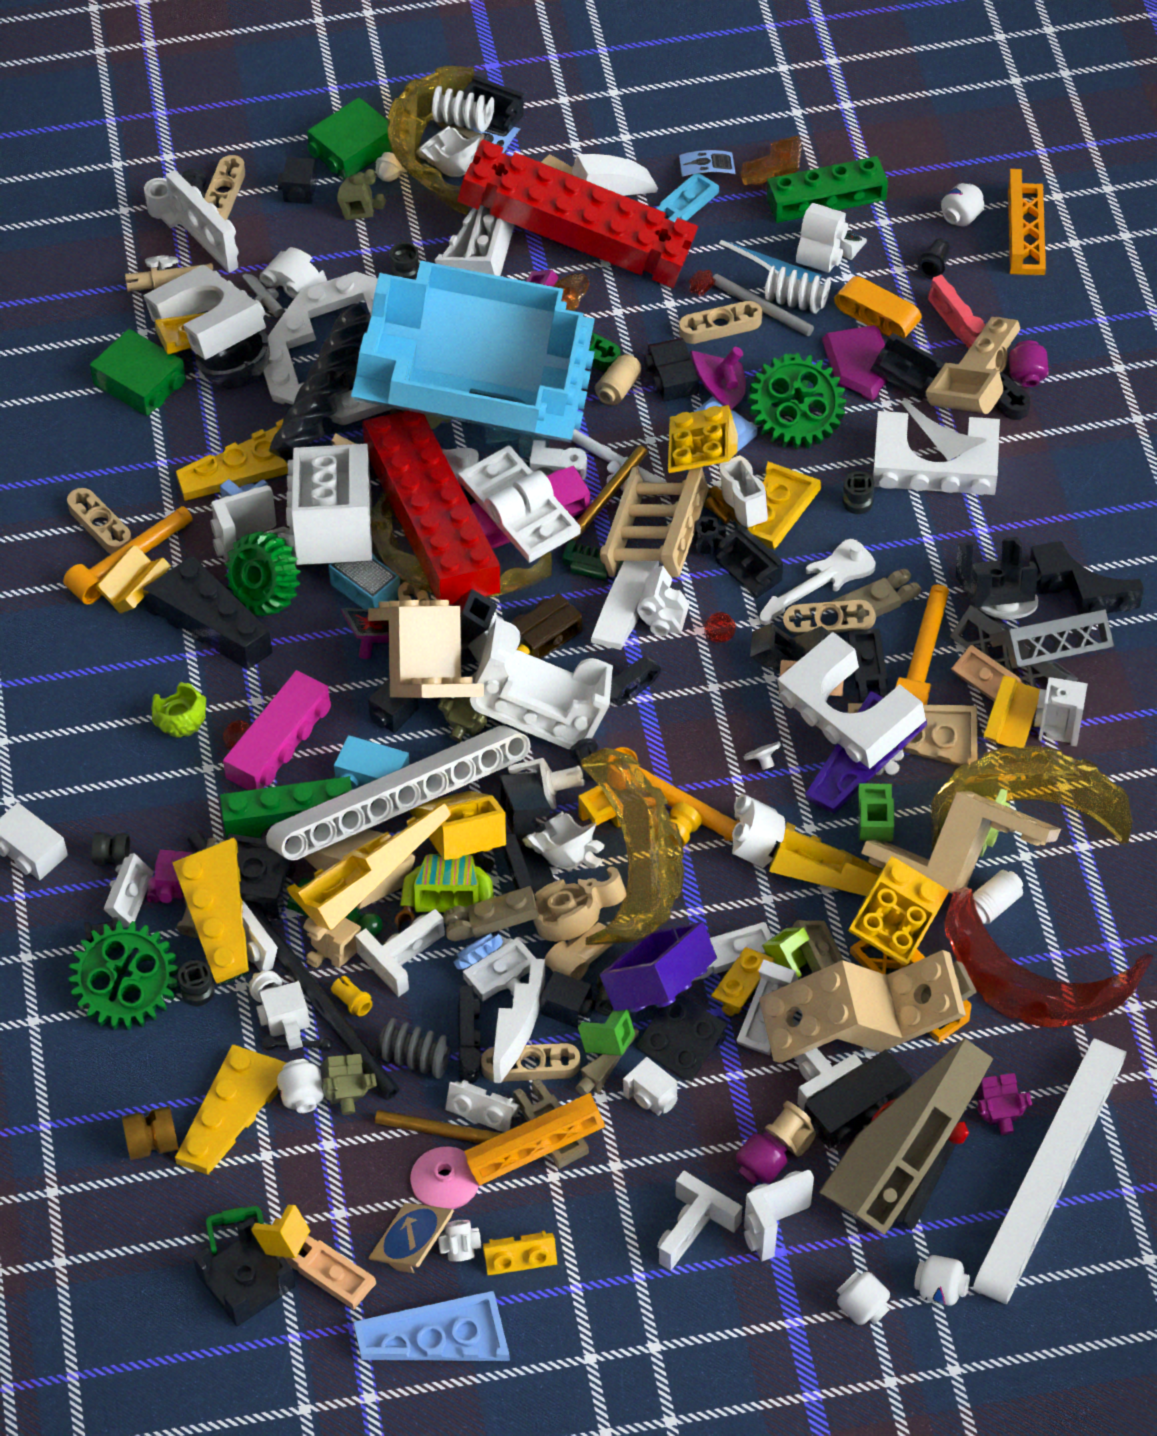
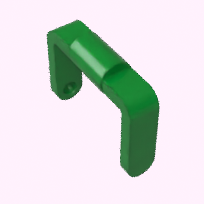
(228, 1217)

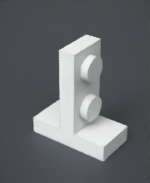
(399, 949)
(753, 1031)
(820, 1072)
(701, 1206)

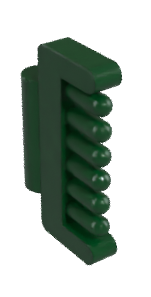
(586, 565)

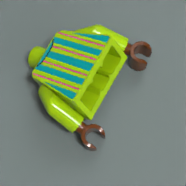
(443, 886)

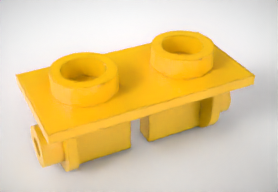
(740, 981)
(528, 1253)

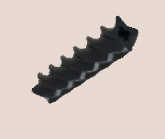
(324, 381)

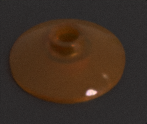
(574, 289)

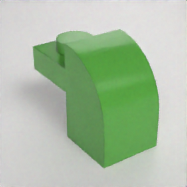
(875, 812)

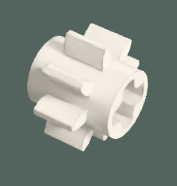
(459, 1240)

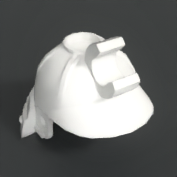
(449, 152)
(566, 843)

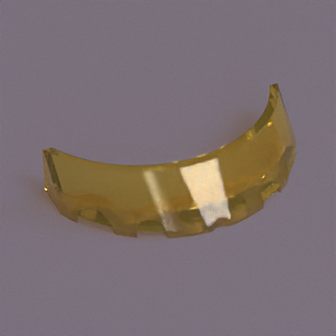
(408, 120)
(409, 569)
(1038, 775)
(651, 846)

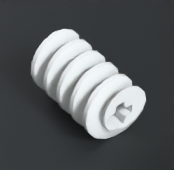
(462, 111)
(796, 290)

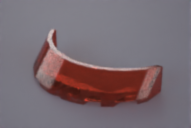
(1024, 993)

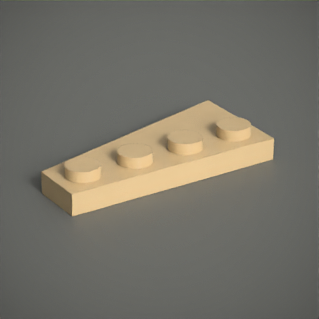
(948, 734)

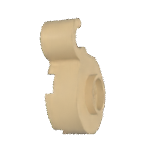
(574, 908)

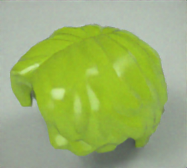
(181, 712)

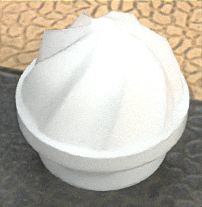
(388, 167)
(263, 981)

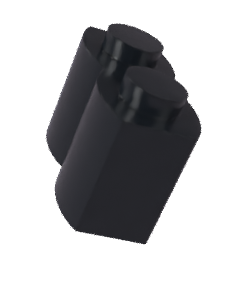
(671, 369)

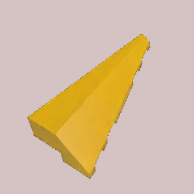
(821, 864)
(349, 881)

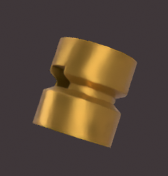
(150, 1133)

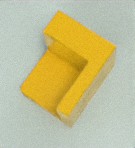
(597, 807)
(285, 1234)

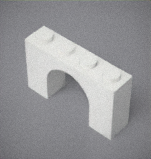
(230, 312)
(902, 469)
(863, 735)

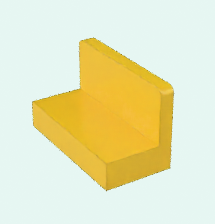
(128, 577)
(1012, 713)

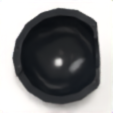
(238, 363)

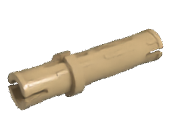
(156, 278)

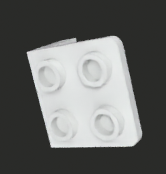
(241, 515)
(771, 1203)

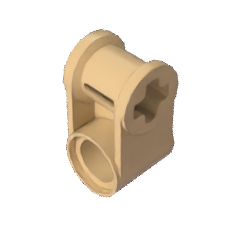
(793, 1129)

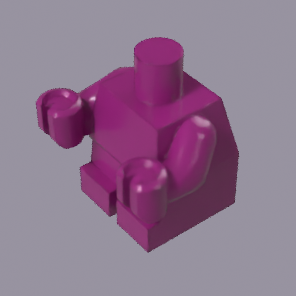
(165, 882)
(1001, 1102)

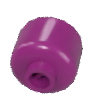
(1028, 363)
(761, 1158)

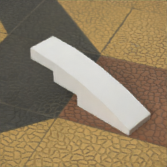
(621, 605)
(517, 1024)

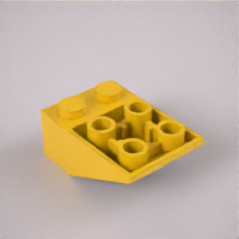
(701, 438)
(472, 827)
(898, 910)

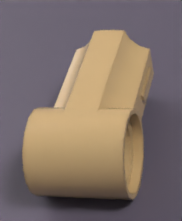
(575, 956)

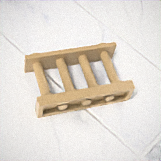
(677, 533)

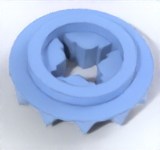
(477, 950)

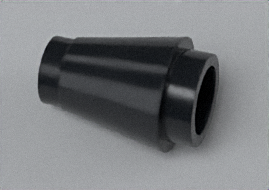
(934, 259)

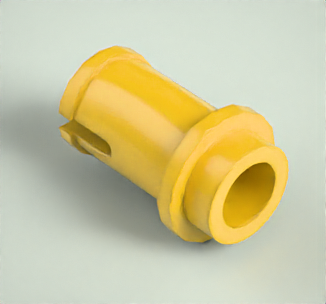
(358, 1002)

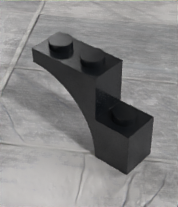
(1089, 590)

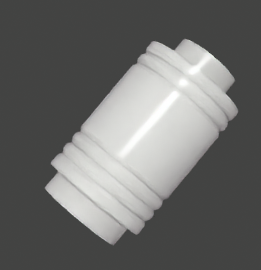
(997, 895)

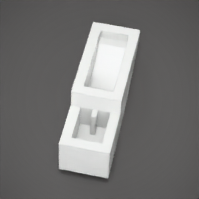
(614, 174)

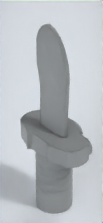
(265, 297)

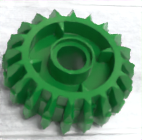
(262, 573)

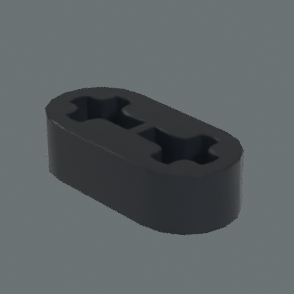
(1013, 394)
(634, 680)

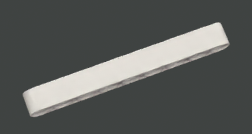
(385, 792)
(1049, 1172)

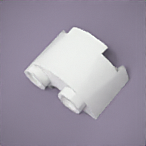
(292, 271)
(661, 605)
(757, 830)

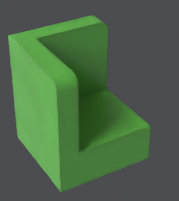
(610, 1037)

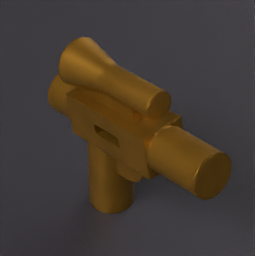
(719, 506)

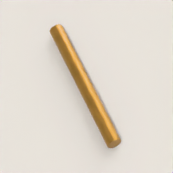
(610, 489)
(433, 1127)

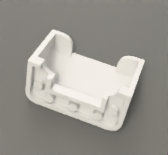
(538, 694)

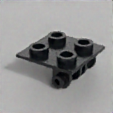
(682, 1036)

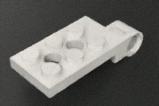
(183, 204)

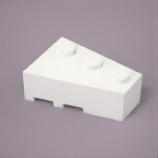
(479, 244)

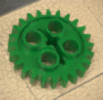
(804, 424)
(152, 985)

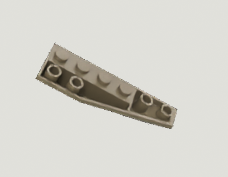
(904, 1140)

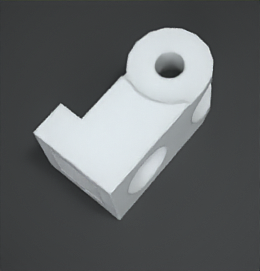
(553, 459)

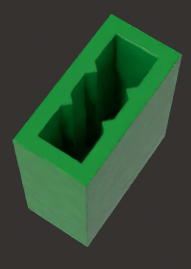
(349, 138)
(138, 372)

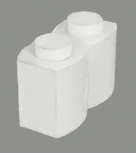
(821, 238)
(743, 491)

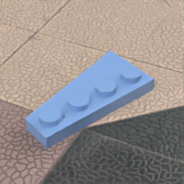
(441, 1331)

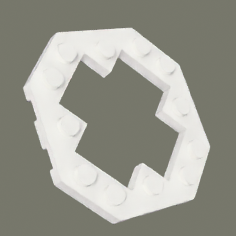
(296, 329)

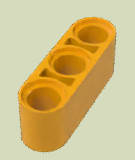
(877, 307)

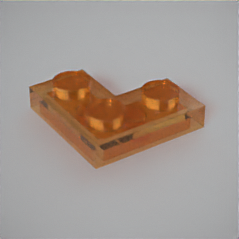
(783, 160)

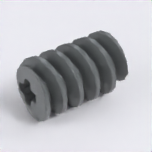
(413, 1049)

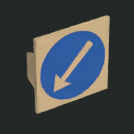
(411, 1236)

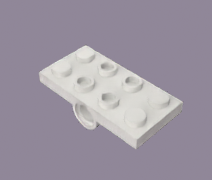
(520, 503)

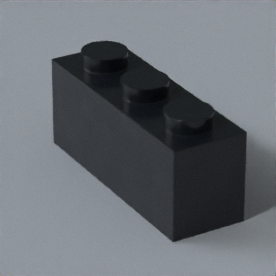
(856, 1099)

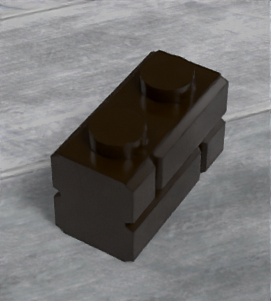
(548, 626)

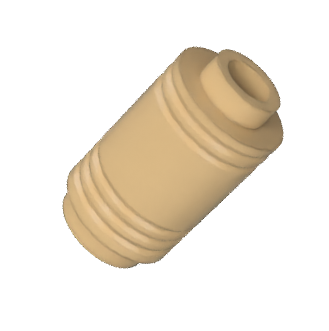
(618, 379)

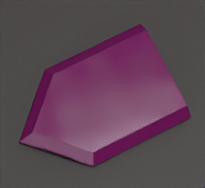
(852, 356)

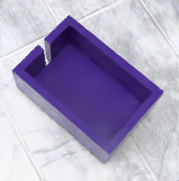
(658, 967)

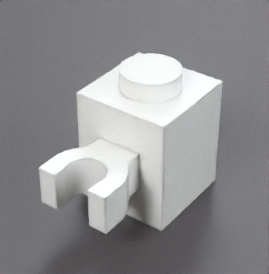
(284, 1012)

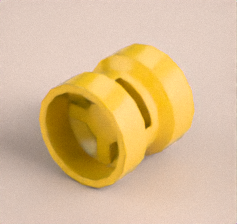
(687, 820)

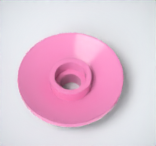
(443, 1191)

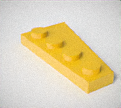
(239, 463)
(216, 906)
(230, 1105)

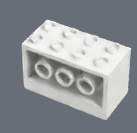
(330, 504)

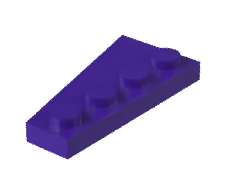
(841, 775)

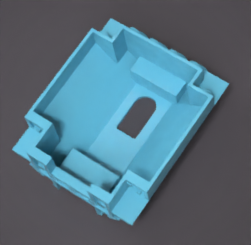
(478, 335)

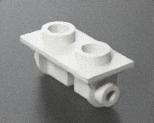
(475, 1105)

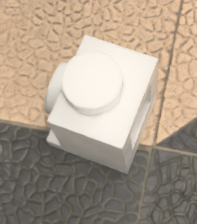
(651, 1087)

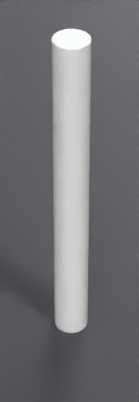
(609, 455)

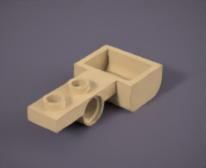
(976, 380)

